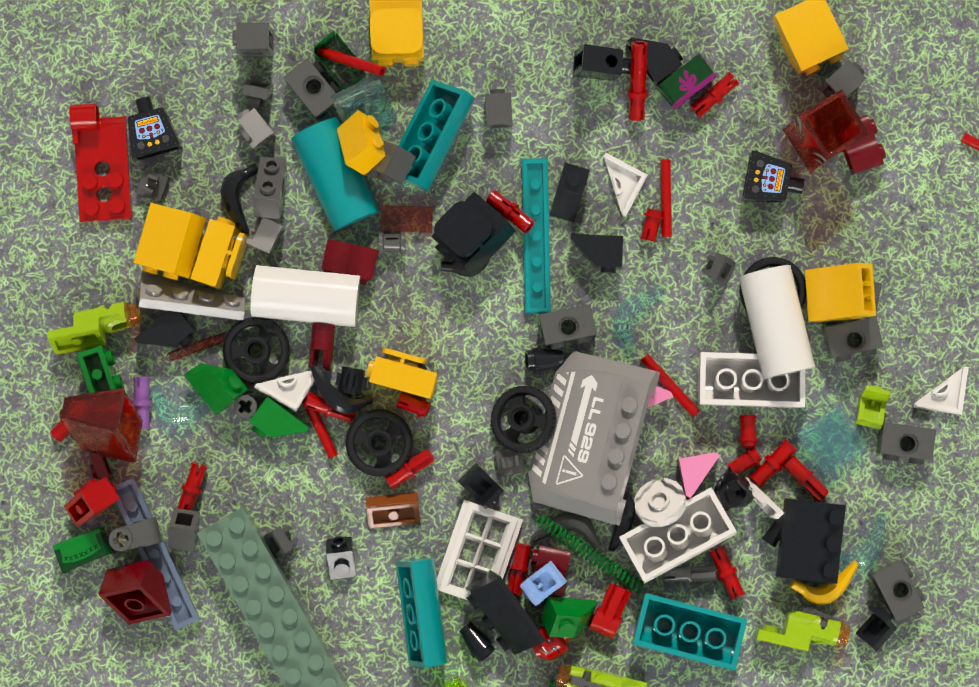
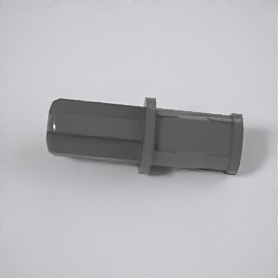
(690, 574)

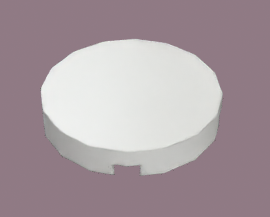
(660, 502)

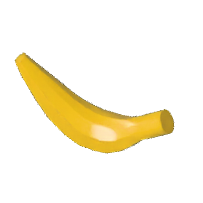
(828, 592)

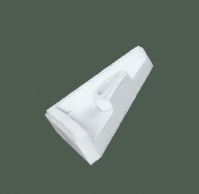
(625, 182)
(288, 389)
(947, 396)
(765, 502)

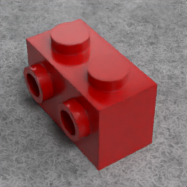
(91, 500)

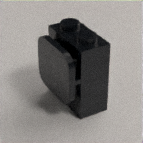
(471, 233)

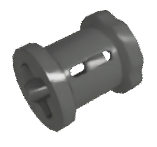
(392, 243)
(238, 406)

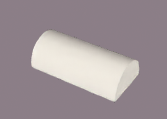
(305, 296)
(776, 321)
(738, 381)
(663, 548)

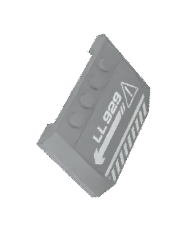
(595, 436)

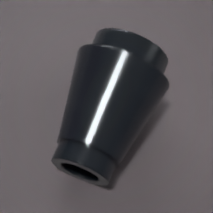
(543, 359)
(477, 642)

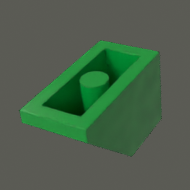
(216, 385)
(276, 421)
(567, 616)

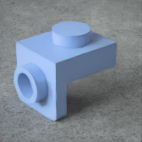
(542, 583)

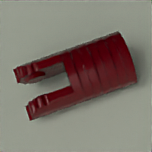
(322, 339)

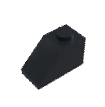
(661, 60)
(569, 192)
(600, 250)
(168, 331)

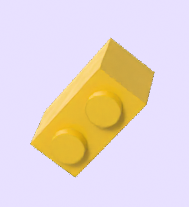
(361, 142)

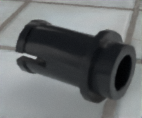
(773, 534)

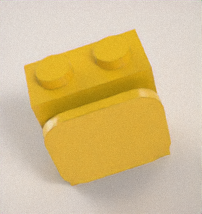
(397, 32)
(810, 36)
(170, 242)
(219, 253)
(840, 292)
(402, 373)

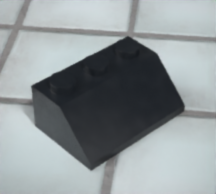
(810, 541)
(503, 613)

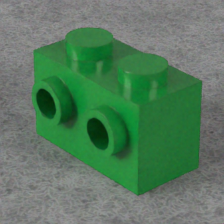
(99, 369)

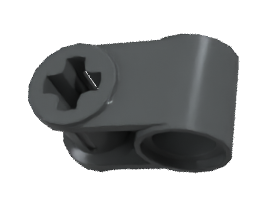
(139, 534)

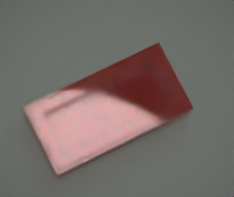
(406, 218)

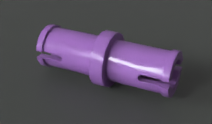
(142, 399)

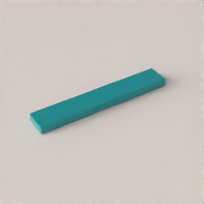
(537, 239)

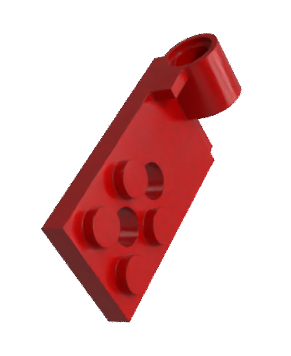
(97, 142)

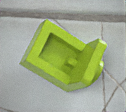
(872, 407)

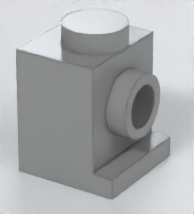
(254, 128)
(266, 235)

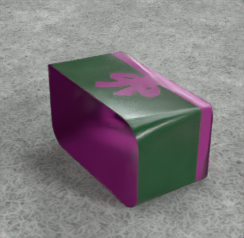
(686, 81)

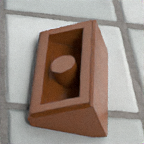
(393, 510)

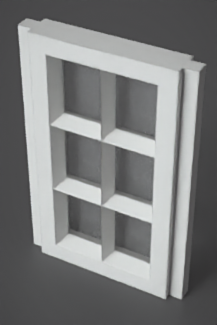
(479, 543)

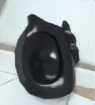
(733, 490)

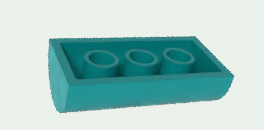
(434, 131)
(339, 188)
(421, 612)
(689, 631)

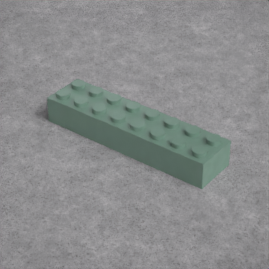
(269, 603)

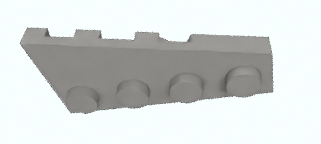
(178, 296)

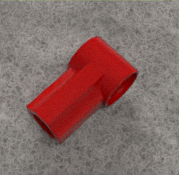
(607, 616)

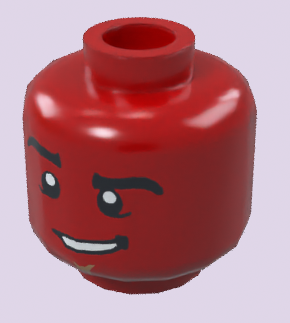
(551, 647)

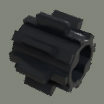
(351, 381)

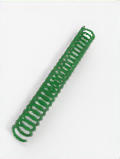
(590, 552)

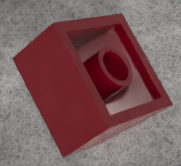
(136, 592)

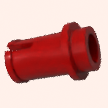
(651, 224)
(413, 405)
(747, 431)
(745, 461)

